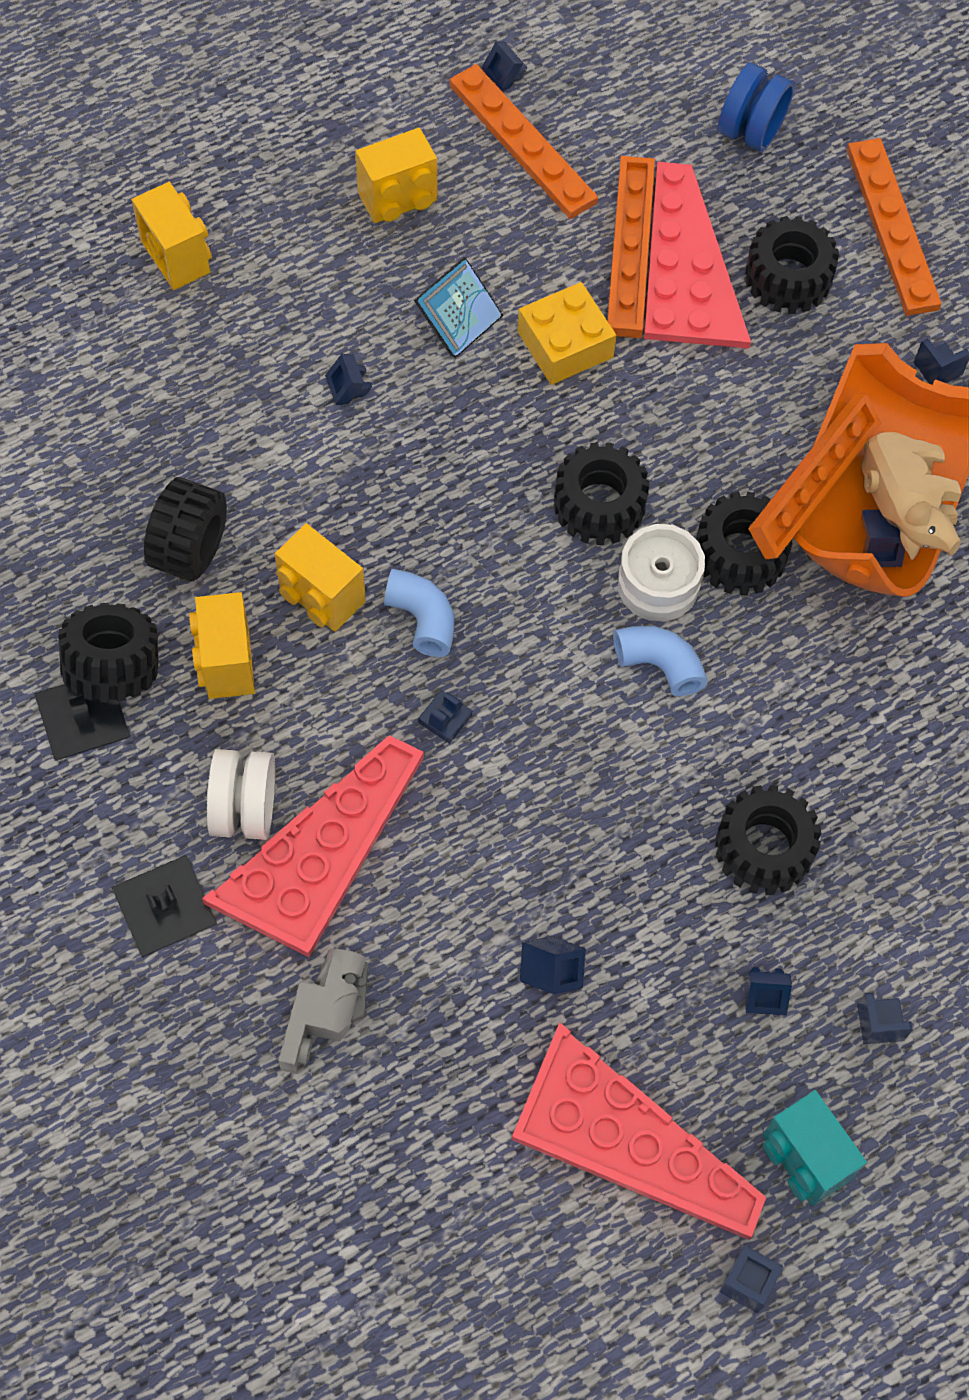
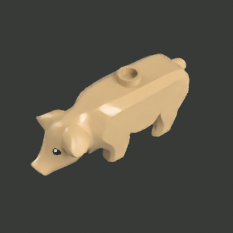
(908, 494)

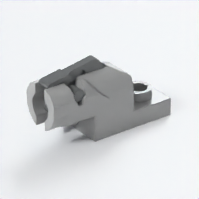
(325, 1008)

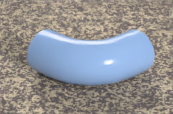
(428, 606)
(664, 650)

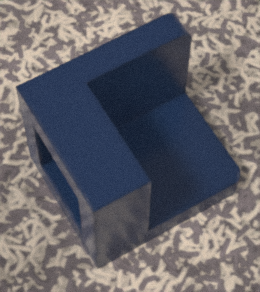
(940, 362)
(882, 539)
(552, 965)
(882, 1020)
(751, 1279)

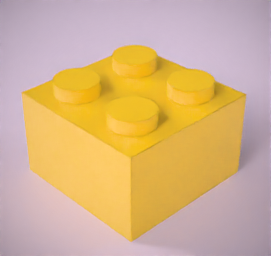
(397, 175)
(172, 235)
(566, 333)
(319, 578)
(222, 645)

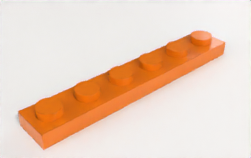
(523, 141)
(893, 227)
(631, 246)
(814, 476)

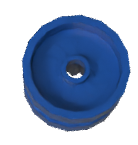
(756, 106)

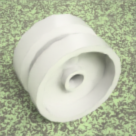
(660, 572)
(239, 792)

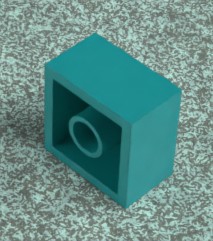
(812, 1149)

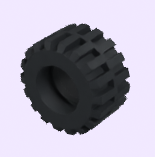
(788, 286)
(597, 518)
(185, 529)
(727, 564)
(108, 652)
(759, 868)

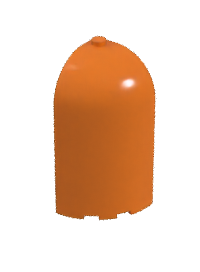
(904, 405)

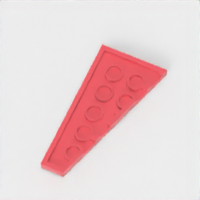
(687, 277)
(312, 861)
(615, 1131)

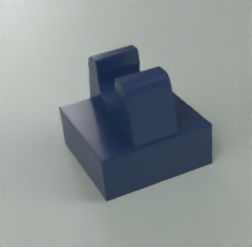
(503, 66)
(346, 379)
(445, 716)
(768, 992)

